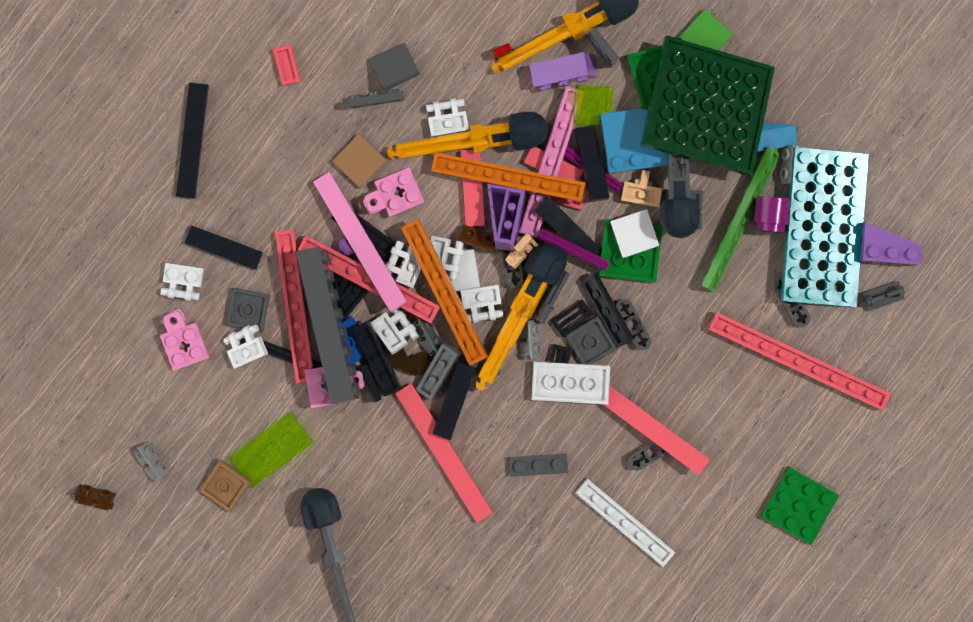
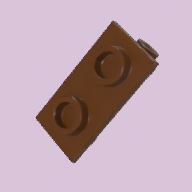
(477, 238)
(87, 494)

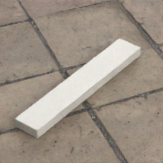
(625, 522)

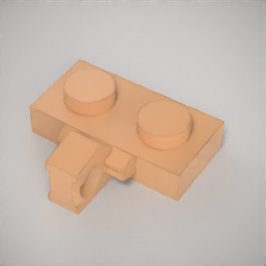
(642, 191)
(524, 247)

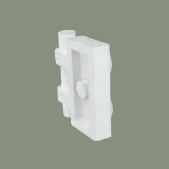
(447, 123)
(442, 248)
(409, 268)
(182, 275)
(482, 297)
(389, 333)
(247, 352)

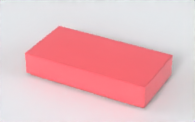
(286, 65)

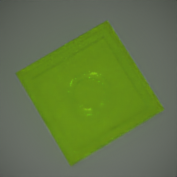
(591, 102)

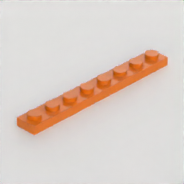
(508, 177)
(444, 291)

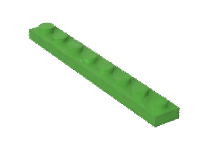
(738, 224)

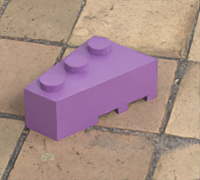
(563, 71)
(506, 214)
(887, 247)

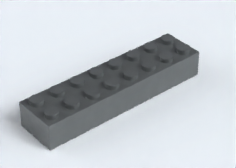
(327, 325)

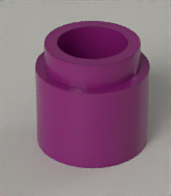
(771, 214)

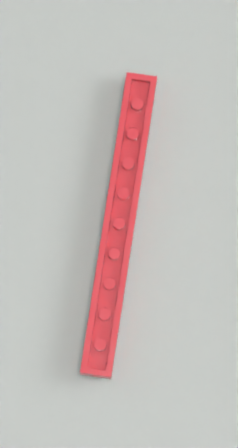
(799, 361)

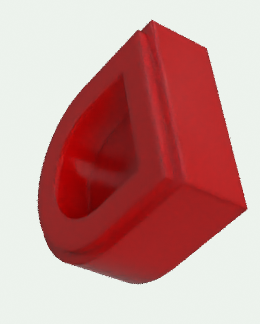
(501, 51)

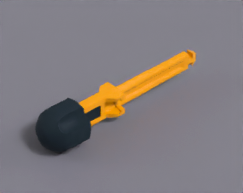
(575, 25)
(523, 131)
(544, 268)

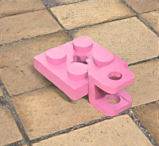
(386, 199)
(179, 332)
(318, 396)

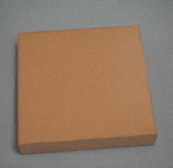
(359, 160)
(225, 485)

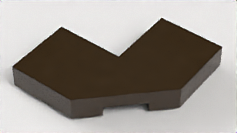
(413, 365)

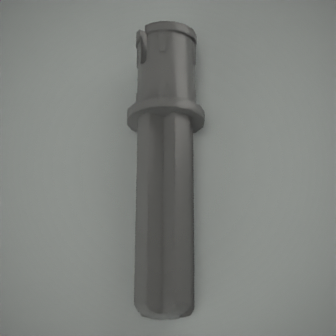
(550, 299)

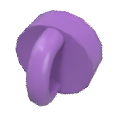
(345, 247)

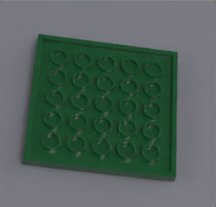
(707, 106)

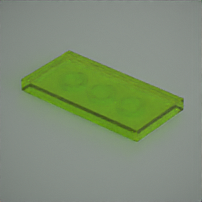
(272, 449)

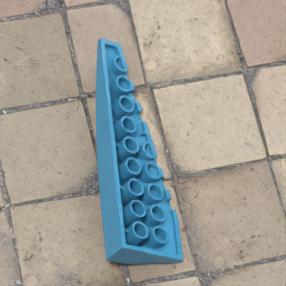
(625, 130)

